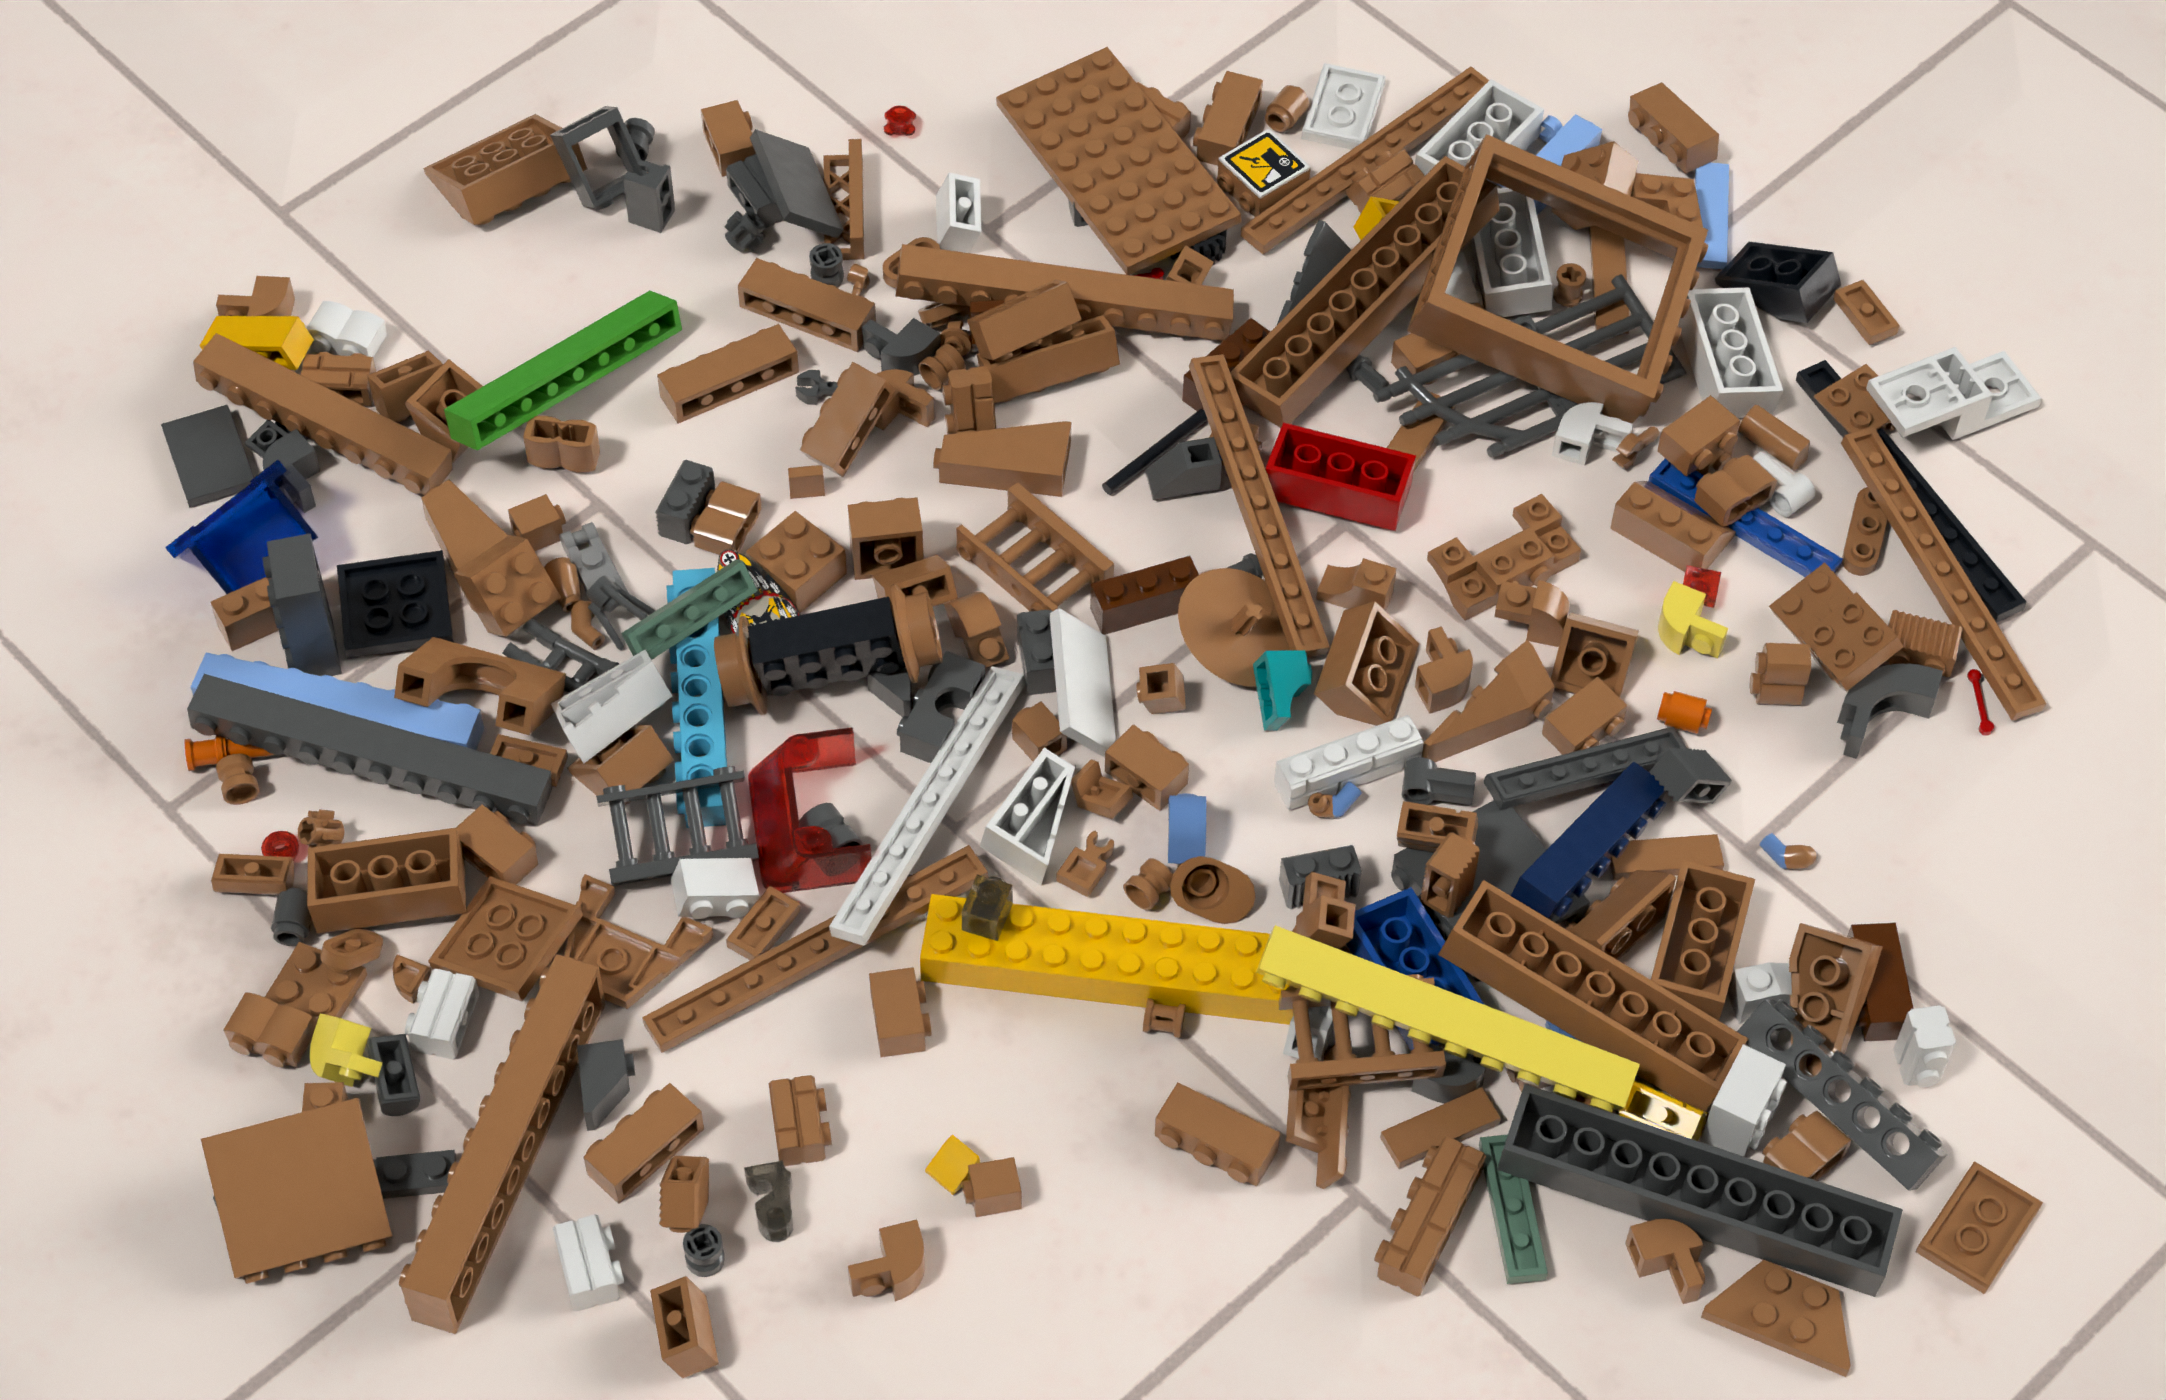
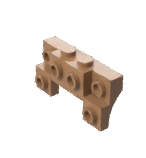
(1522, 559)

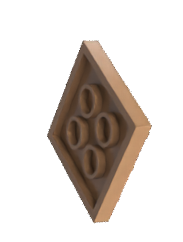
(506, 937)

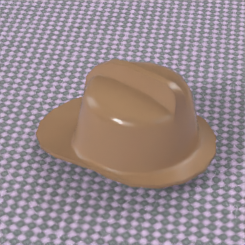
(1212, 890)

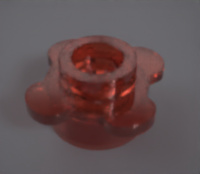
(899, 121)

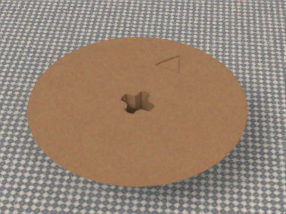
(1227, 602)

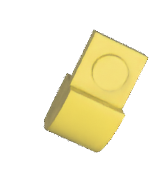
(1682, 624)
(339, 1050)

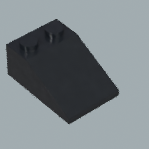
(1783, 279)

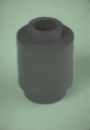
(291, 917)

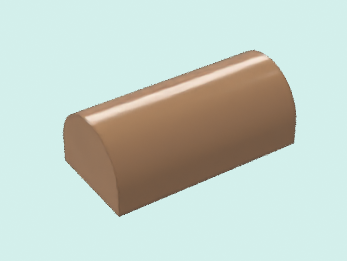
(1775, 437)
(253, 874)

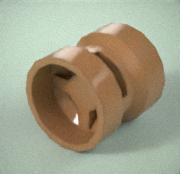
(936, 369)
(238, 781)
(1150, 882)

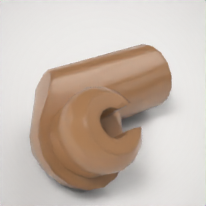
(581, 625)

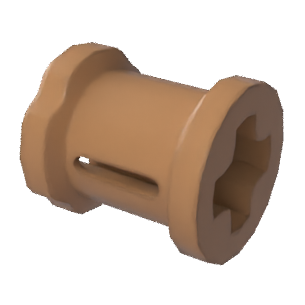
(1570, 279)
(1175, 1013)

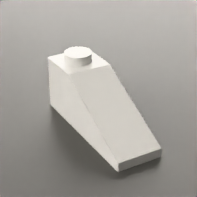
(1758, 982)

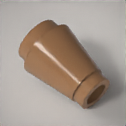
(566, 581)

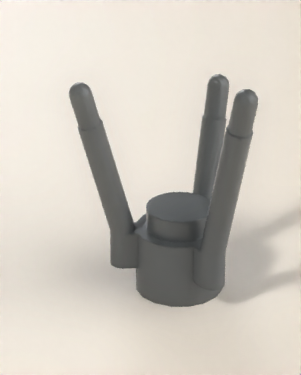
(608, 596)

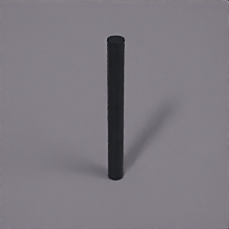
(1154, 452)

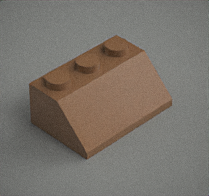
(1669, 527)
(1366, 665)
(1627, 913)

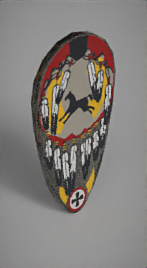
(766, 604)

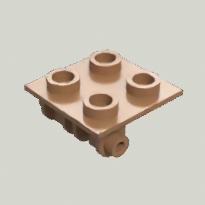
(1852, 403)

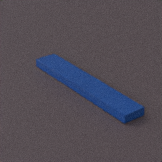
(1754, 527)

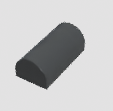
(396, 1081)

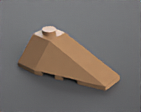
(1506, 705)

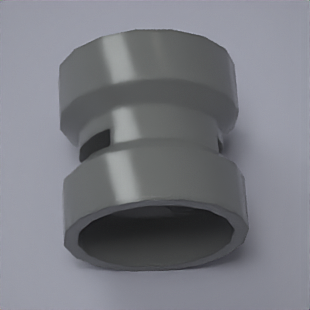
(642, 135)
(826, 264)
(706, 1259)

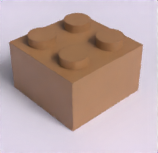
(1605, 164)
(884, 535)
(800, 559)
(507, 585)

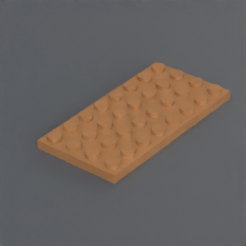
(1118, 160)

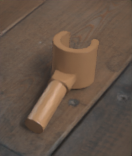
(859, 277)

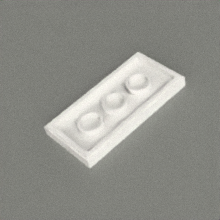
(1082, 682)

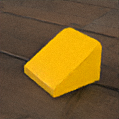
(951, 1164)

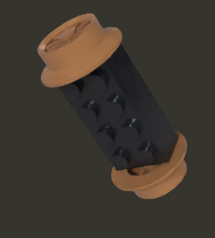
(827, 648)

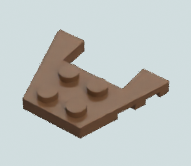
(626, 960)

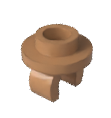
(956, 337)

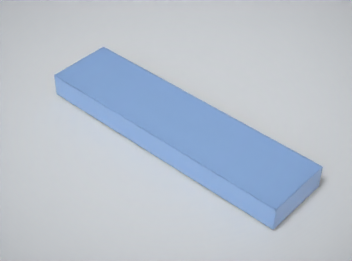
(1712, 197)

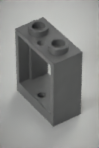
(603, 118)

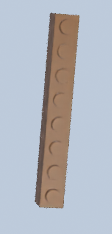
(322, 415)

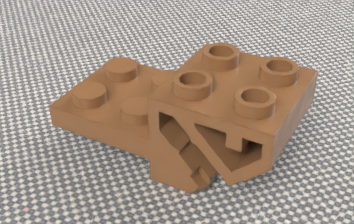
(1840, 626)

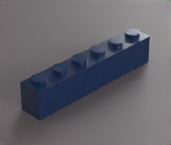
(1590, 843)

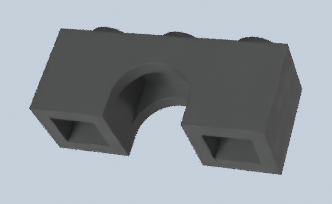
(949, 686)

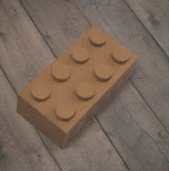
(386, 880)
(1702, 935)

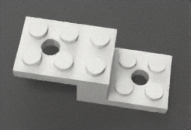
(1953, 393)

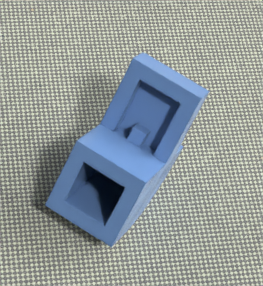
(1186, 827)

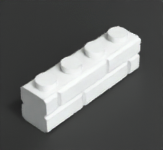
(1352, 758)

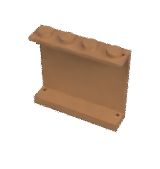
(296, 1190)

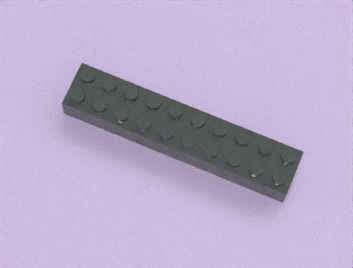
(1702, 1186)

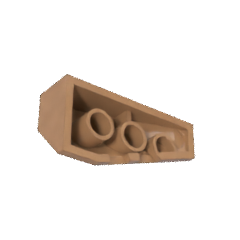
(1830, 984)

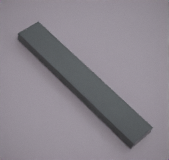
(1578, 768)

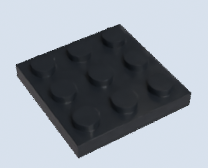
(394, 603)

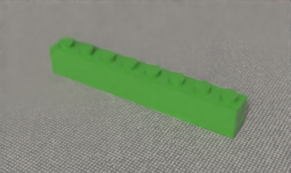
(562, 370)

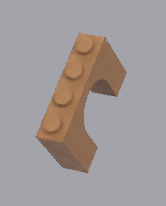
(445, 666)

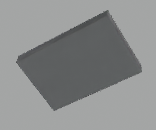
(208, 455)

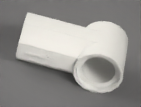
(1790, 491)

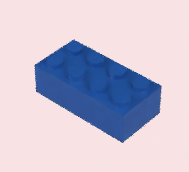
(1405, 939)

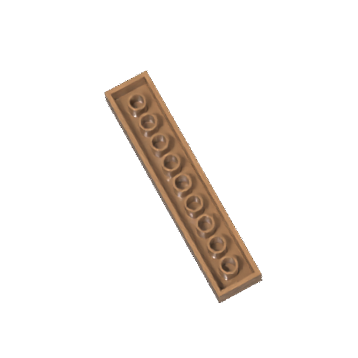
(1355, 299)
(502, 1145)

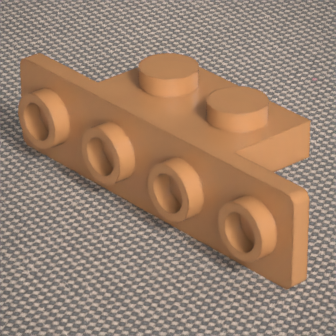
(1320, 1124)

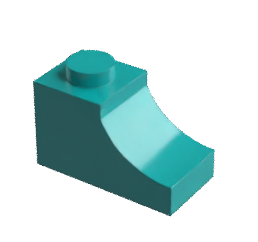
(1279, 679)

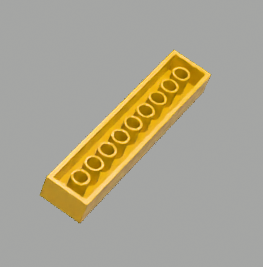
(1104, 960)

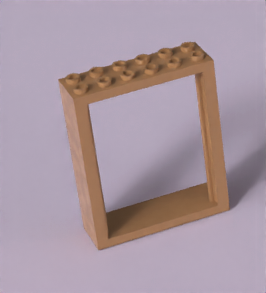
(1529, 353)

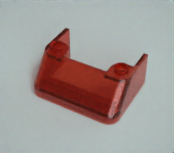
(804, 856)

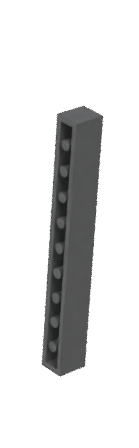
(369, 749)

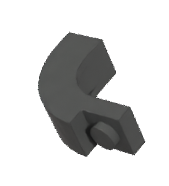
(1887, 689)

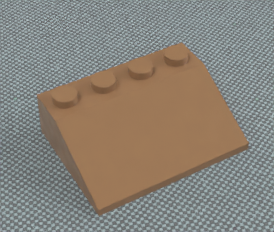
(502, 170)

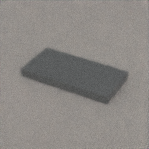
(796, 184)

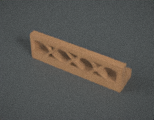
(853, 200)

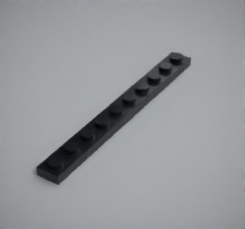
(1988, 580)

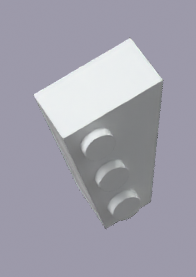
(611, 704)
(1030, 816)

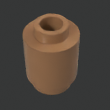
(1286, 108)

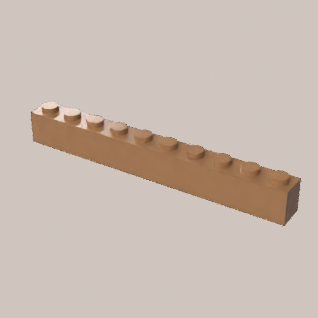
(1121, 298)

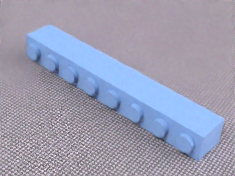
(441, 720)

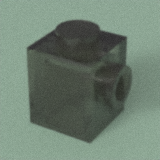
(987, 907)

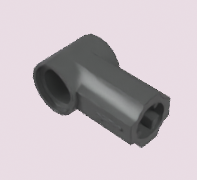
(1427, 782)

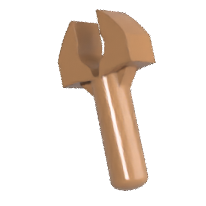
(1632, 445)

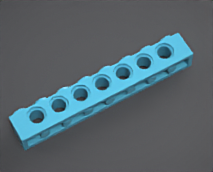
(700, 710)

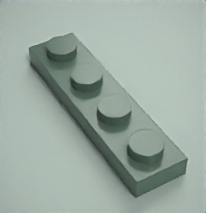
(691, 610)
(1513, 1217)

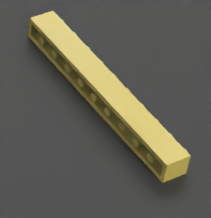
(1448, 1019)

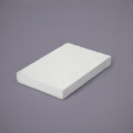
(1343, 106)

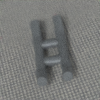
(560, 649)

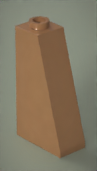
(1002, 457)
(459, 526)

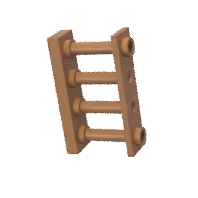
(1045, 528)
(1346, 1067)

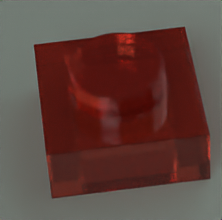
(1704, 581)

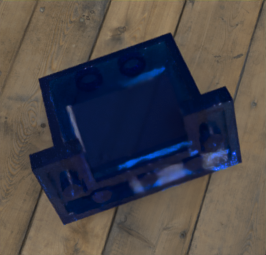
(237, 533)

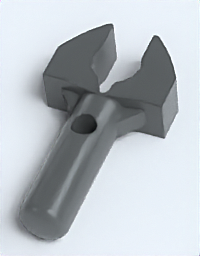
(819, 387)

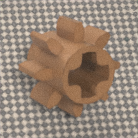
(320, 829)

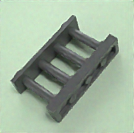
(664, 861)

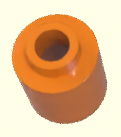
(1684, 712)

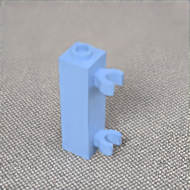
(1566, 139)

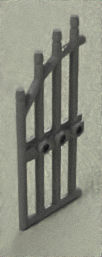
(1484, 423)

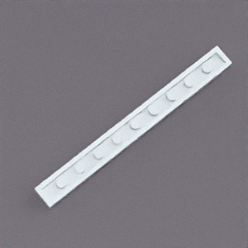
(927, 806)

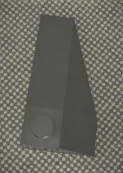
(1322, 254)

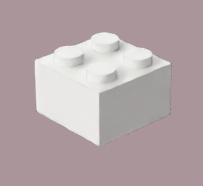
(1745, 1102)

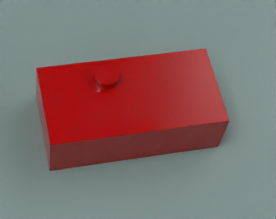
(1340, 476)

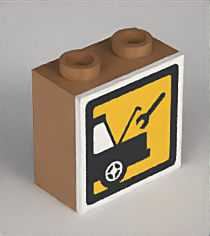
(1261, 172)

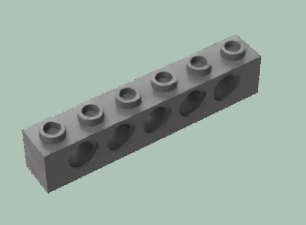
(1924, 1148)

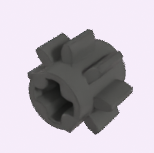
(745, 231)

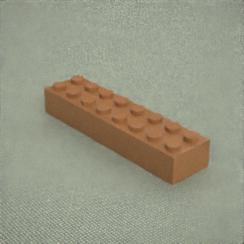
(1592, 996)

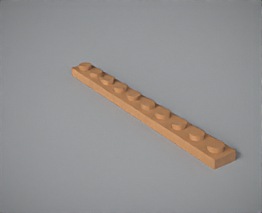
(1332, 182)
(1258, 506)
(1943, 574)
(803, 955)

